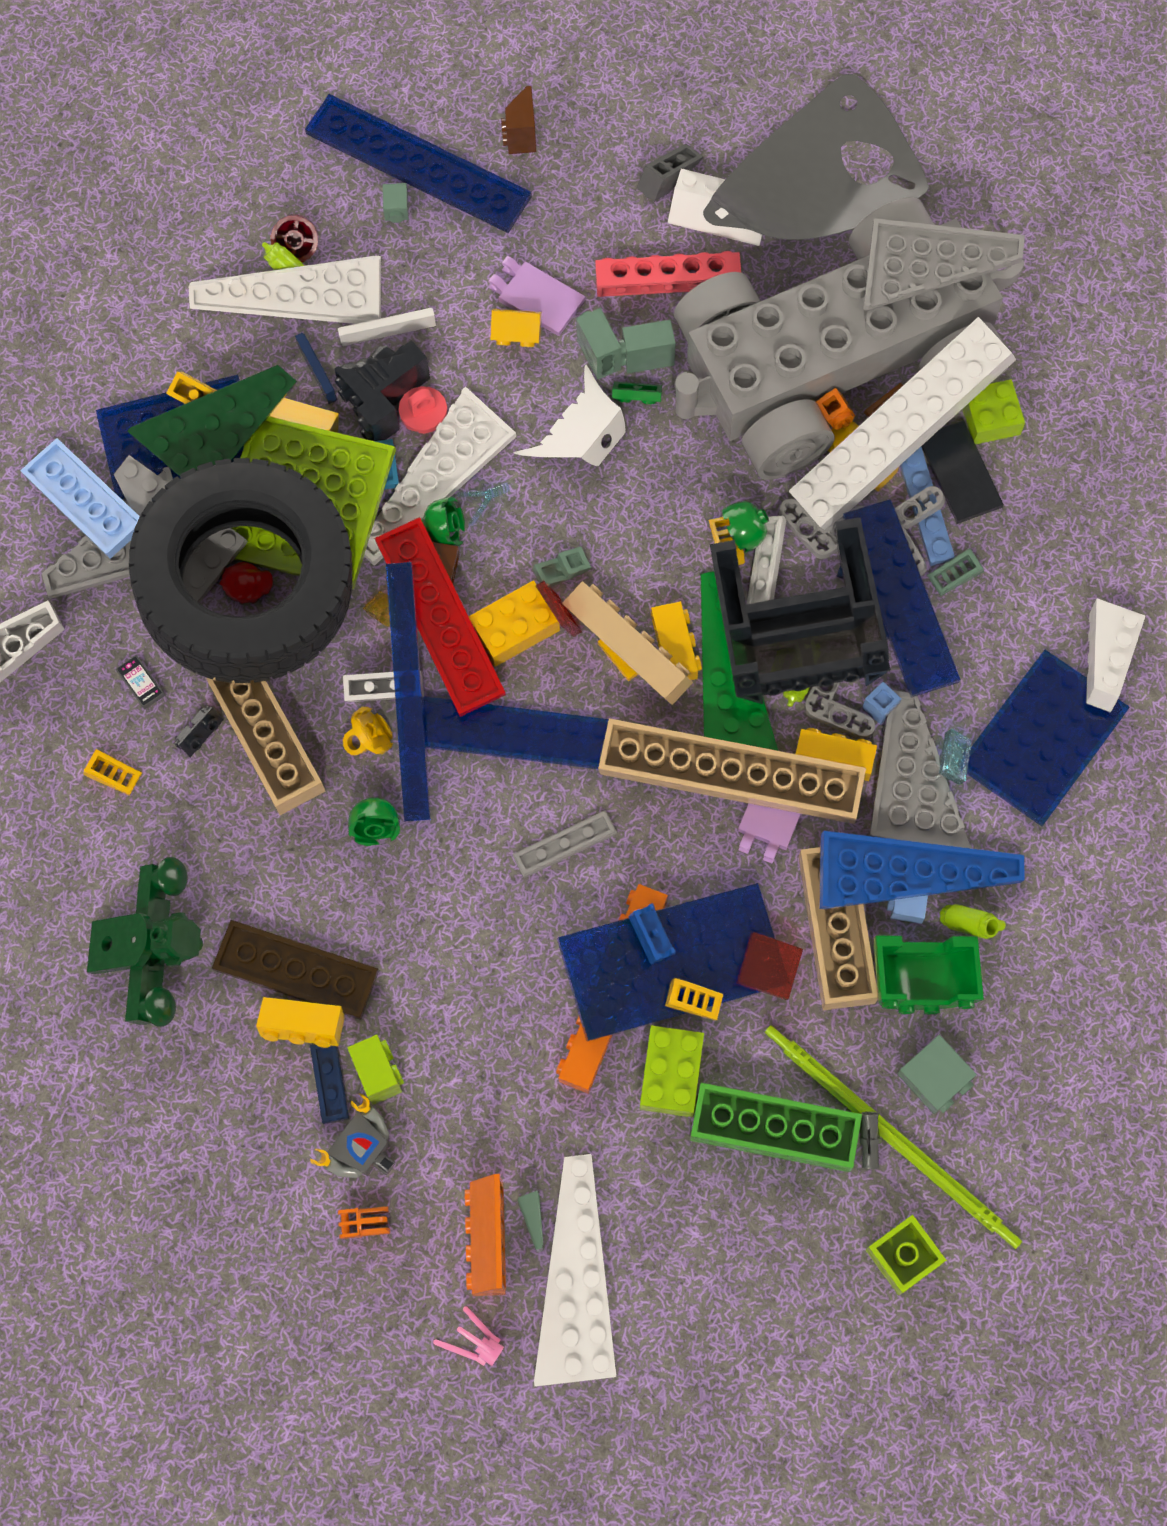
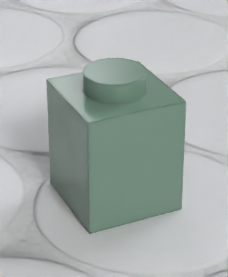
(395, 202)

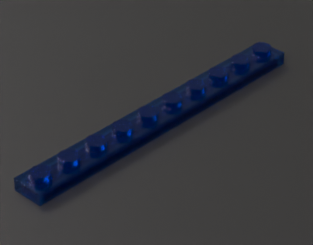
(408, 691)

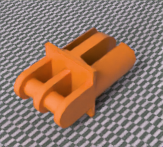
(361, 1222)

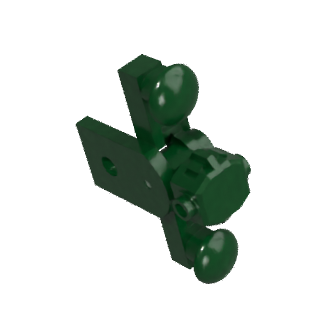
(147, 942)

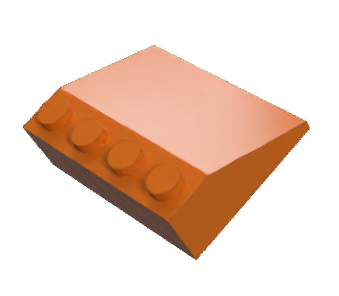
(487, 1236)

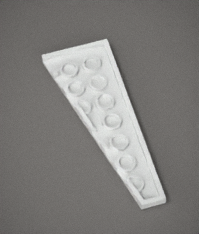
(324, 292)
(453, 455)
(576, 1316)

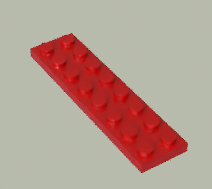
(443, 620)

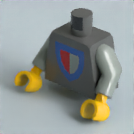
(359, 1145)

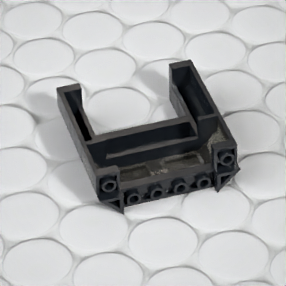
(805, 636)

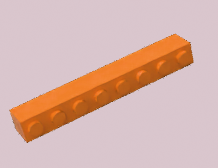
(586, 1057)

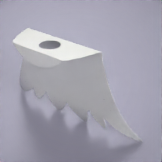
(583, 427)

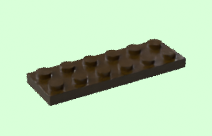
(295, 969)

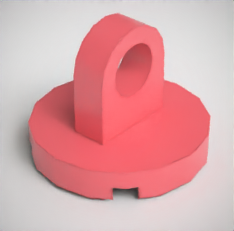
(422, 409)

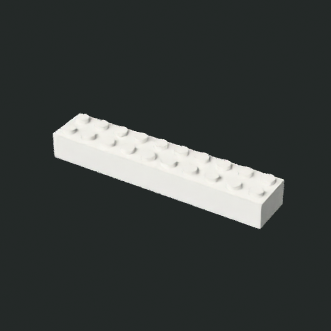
(903, 424)

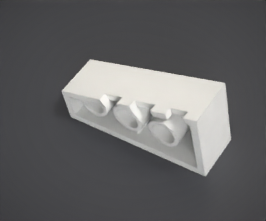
(26, 635)

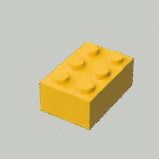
(514, 623)

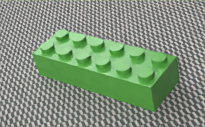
(776, 1127)

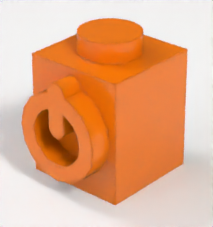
(836, 409)

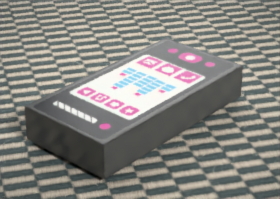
(140, 682)

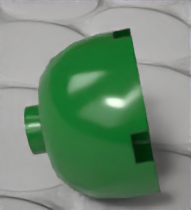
(441, 519)
(746, 524)
(373, 820)

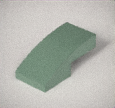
(564, 567)

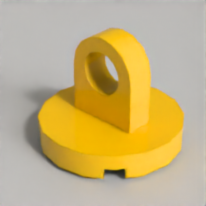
(370, 730)

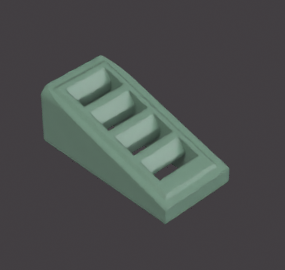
(958, 560)
(531, 1212)

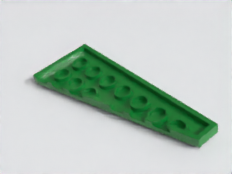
(724, 713)

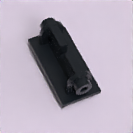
(204, 723)

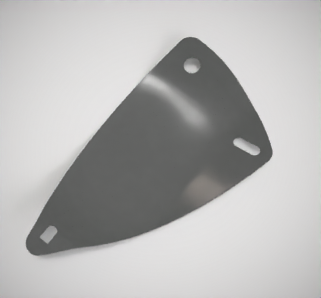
(797, 178)

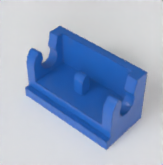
(651, 934)

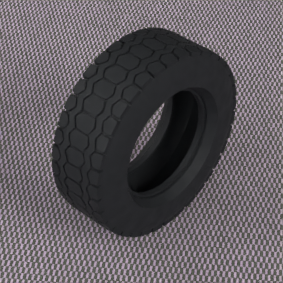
(227, 498)

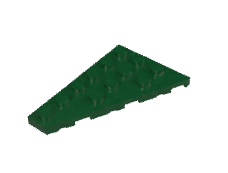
(214, 424)

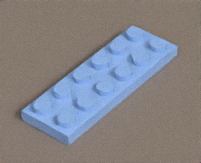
(82, 497)

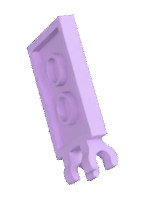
(537, 292)
(769, 826)

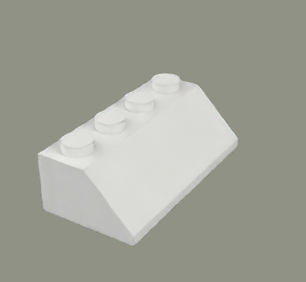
(689, 200)

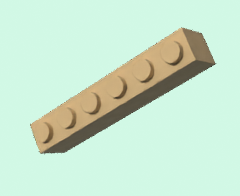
(627, 642)

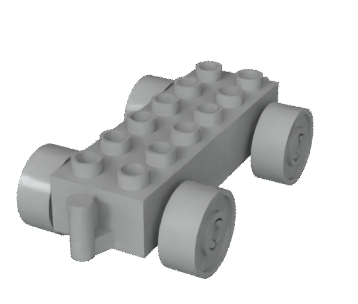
(775, 357)

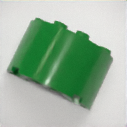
(928, 974)

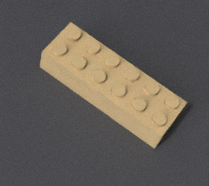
(269, 742)
(838, 944)

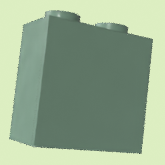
(598, 343)
(647, 346)
(937, 1075)

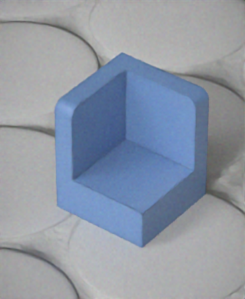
(881, 702)

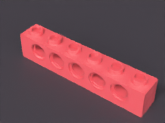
(657, 282)

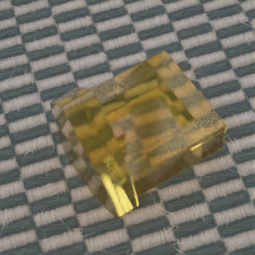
(379, 608)

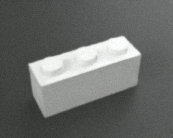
(371, 687)

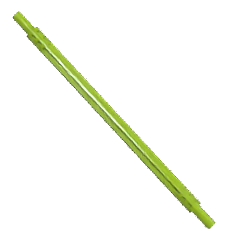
(895, 1138)

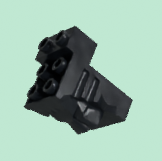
(379, 384)

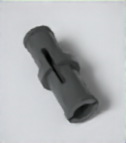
(870, 1138)

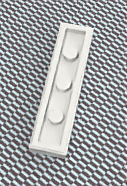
(387, 326)
(767, 562)

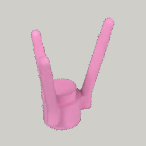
(487, 1349)

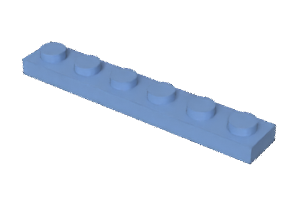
(932, 528)

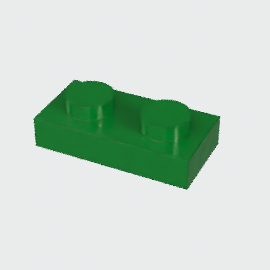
(628, 391)

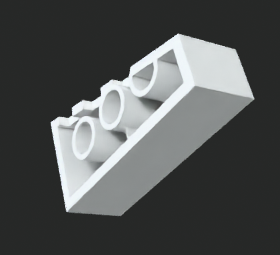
(1111, 648)

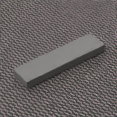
(564, 844)

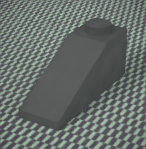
(662, 174)

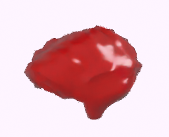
(246, 582)

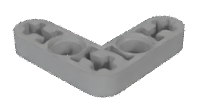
(907, 523)
(825, 536)
(830, 707)

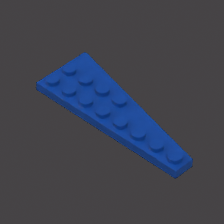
(884, 869)

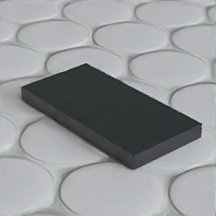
(961, 473)

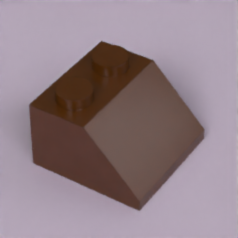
(519, 124)

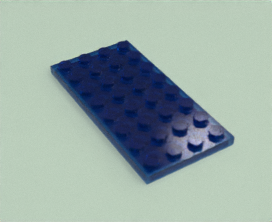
(623, 991)

